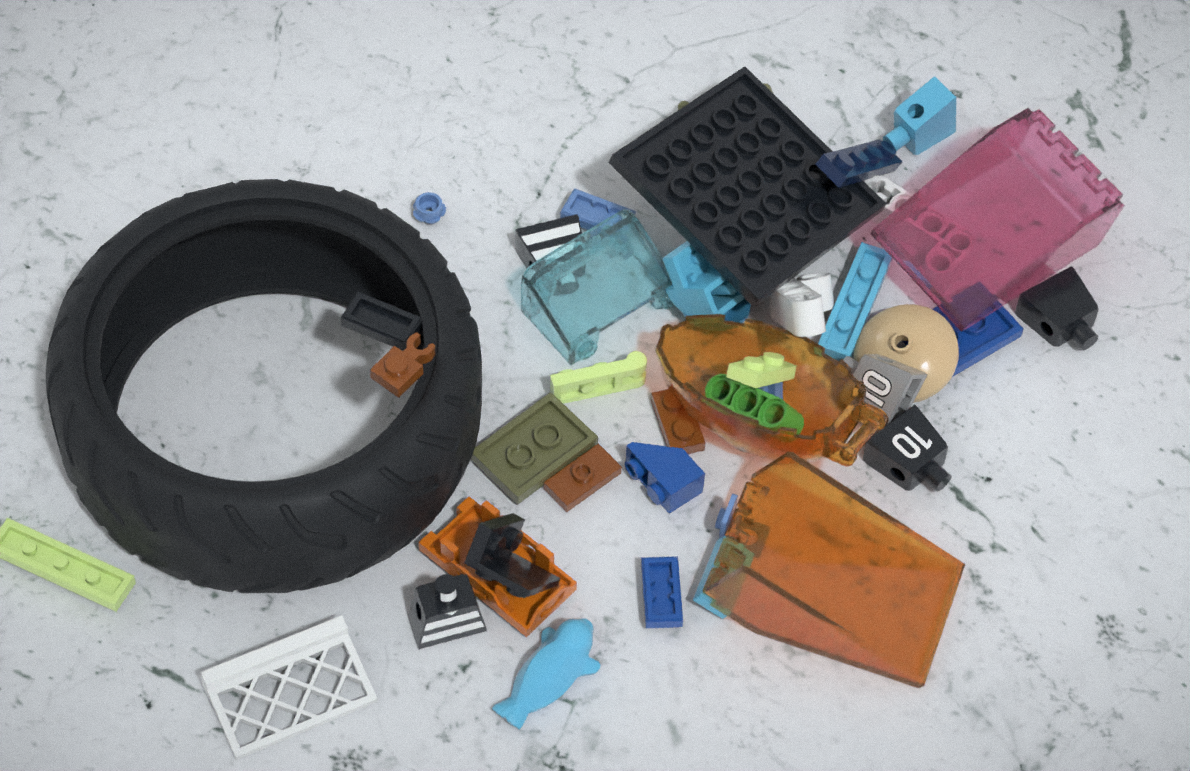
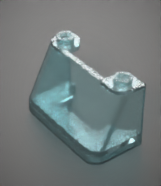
(594, 284)

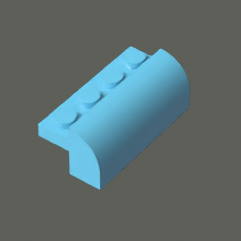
(696, 284)

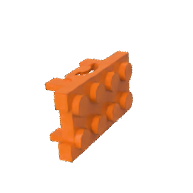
(451, 548)

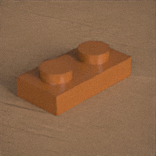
(676, 424)

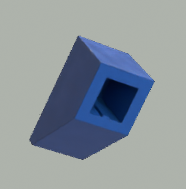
(666, 473)

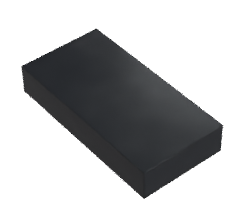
(380, 321)

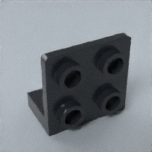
(494, 558)

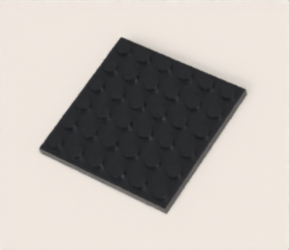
(745, 185)

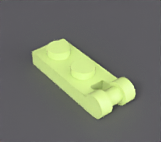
(600, 378)

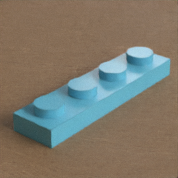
(855, 301)

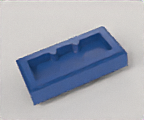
(661, 592)

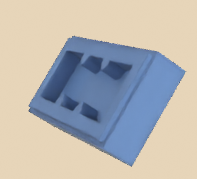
(590, 208)

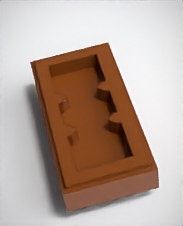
(582, 477)

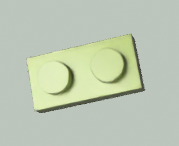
(761, 370)

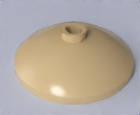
(930, 345)

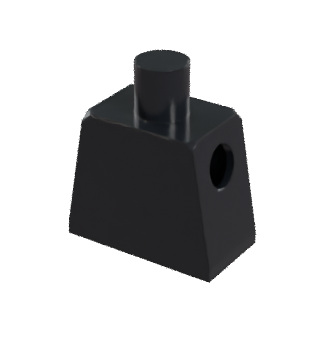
(1060, 310)

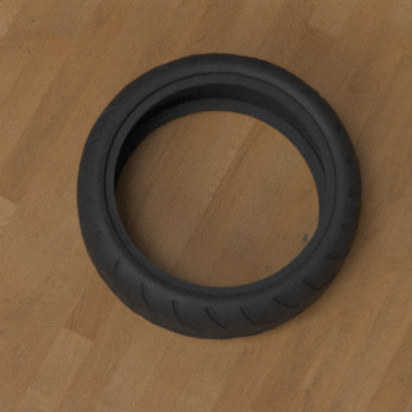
(231, 246)

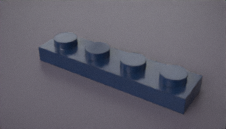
(859, 162)

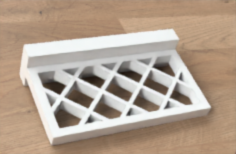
(278, 657)

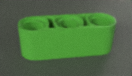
(754, 403)

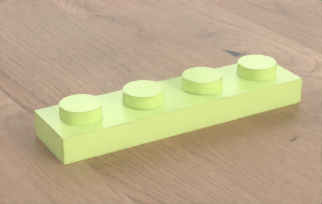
(64, 565)

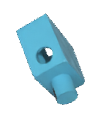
(924, 118)

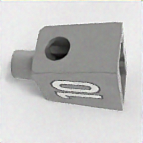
(888, 383)

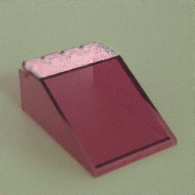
(1000, 218)

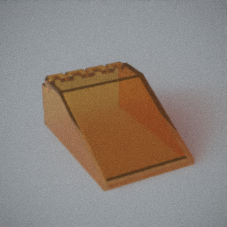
(832, 573)

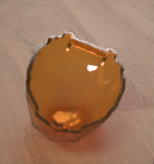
(820, 391)

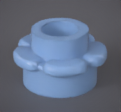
(432, 202)

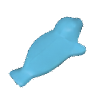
(550, 670)

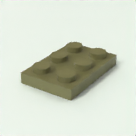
(533, 447)

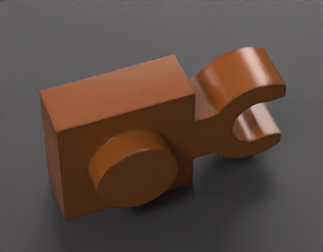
(400, 368)

